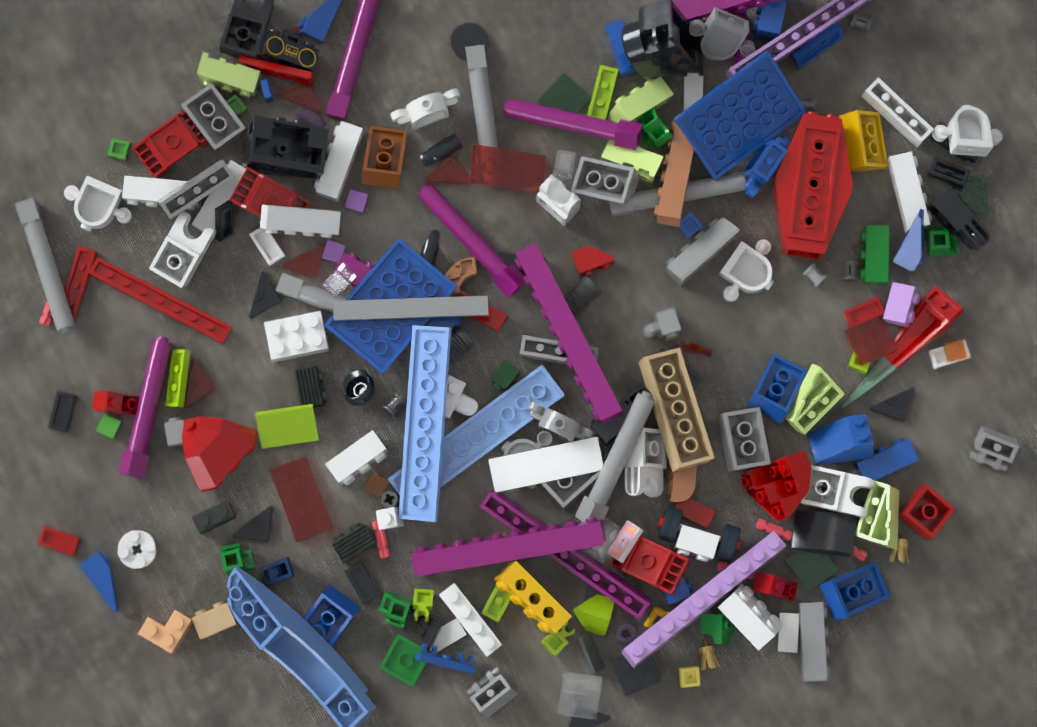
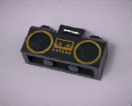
(288, 53)

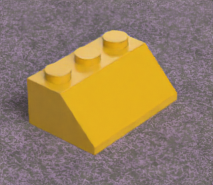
(864, 140)

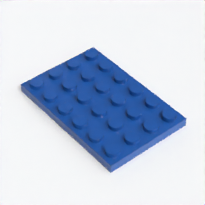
(740, 115)
(396, 275)

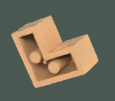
(168, 635)

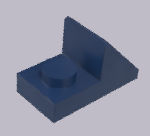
(277, 571)

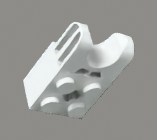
(558, 200)
(185, 247)
(646, 465)
(839, 492)

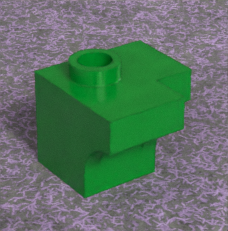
(655, 129)
(939, 242)
(233, 556)
(396, 608)
(718, 627)

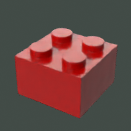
(926, 512)

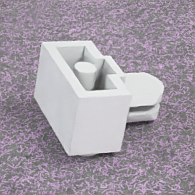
(457, 400)

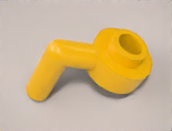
(656, 611)

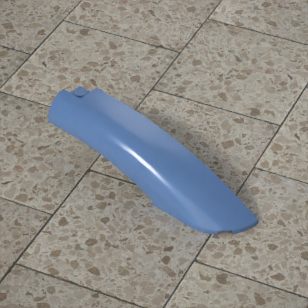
(299, 649)

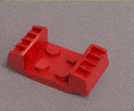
(169, 144)
(258, 189)
(654, 565)

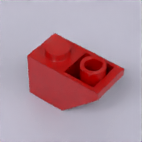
(591, 259)
(115, 402)
(775, 586)

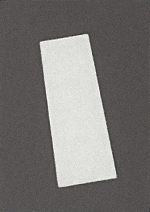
(546, 464)

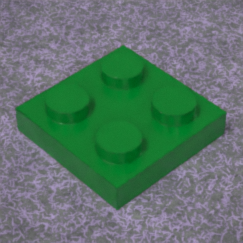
(401, 660)

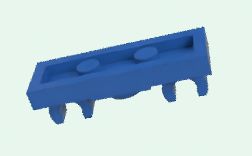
(817, 45)
(445, 660)

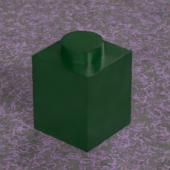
(504, 376)

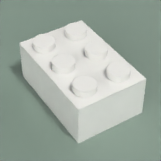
(296, 336)
(357, 458)
(750, 616)

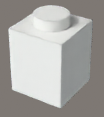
(388, 518)

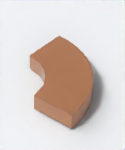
(461, 272)

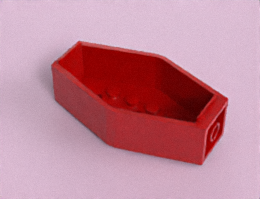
(798, 200)

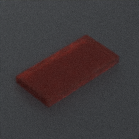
(507, 169)
(301, 499)

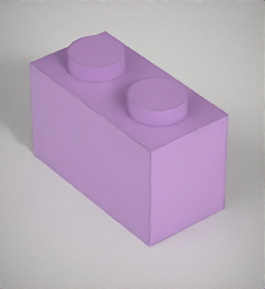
(901, 304)

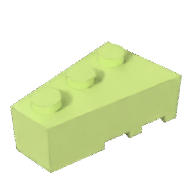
(229, 76)
(641, 100)
(643, 161)
(813, 400)
(882, 517)

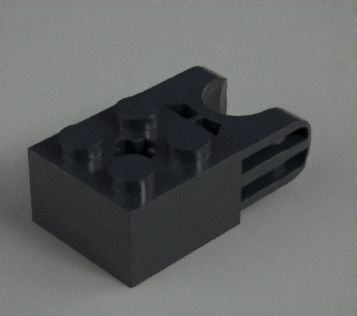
(245, 22)
(959, 219)
(608, 432)

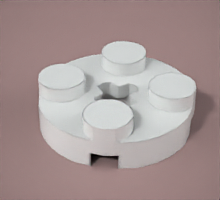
(139, 560)

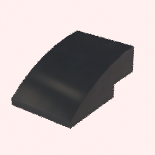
(824, 533)

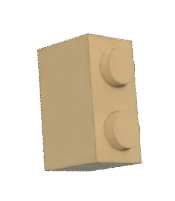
(213, 621)

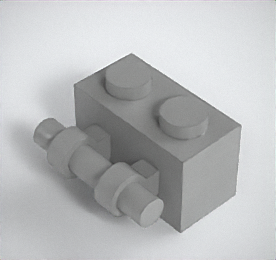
(665, 324)
(996, 445)
(491, 692)

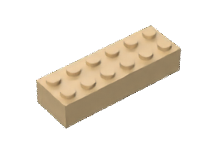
(676, 410)

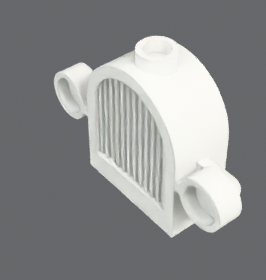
(426, 109)
(968, 133)
(97, 204)
(747, 270)

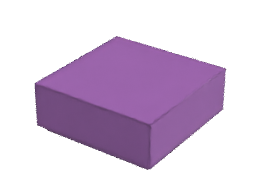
(356, 201)
(333, 251)

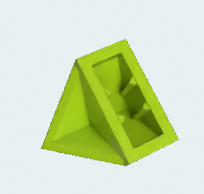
(595, 614)

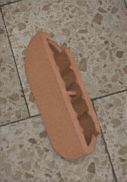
(681, 484)

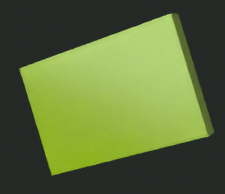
(287, 426)

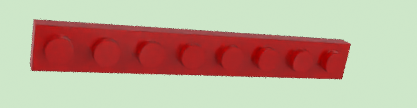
(160, 300)

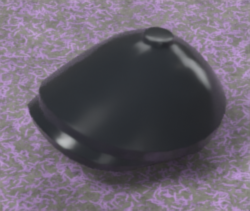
(358, 387)

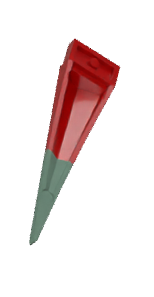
(931, 319)

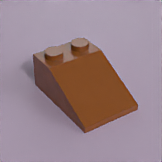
(384, 157)

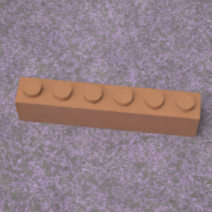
(675, 179)

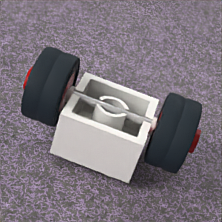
(695, 541)

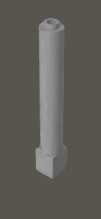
(481, 96)
(695, 190)
(33, 225)
(307, 293)
(596, 503)

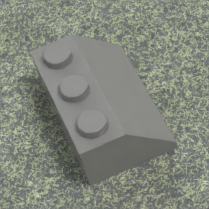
(214, 117)
(605, 180)
(743, 439)
(569, 489)

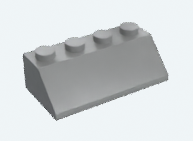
(705, 248)

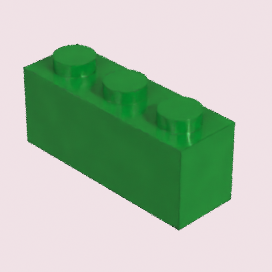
(875, 255)

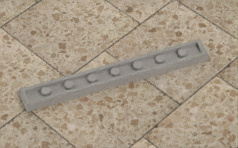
(410, 308)

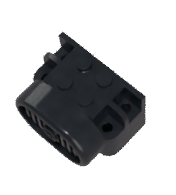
(662, 42)
(285, 148)

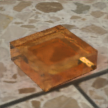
(954, 350)
(376, 485)

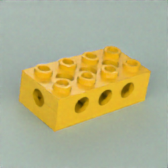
(556, 614)

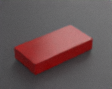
(864, 312)
(696, 512)
(59, 541)

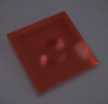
(870, 340)

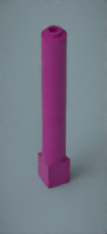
(351, 63)
(624, 134)
(506, 277)
(135, 460)

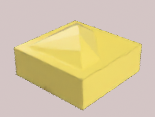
(689, 676)

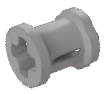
(815, 275)

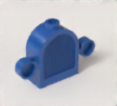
(764, 163)

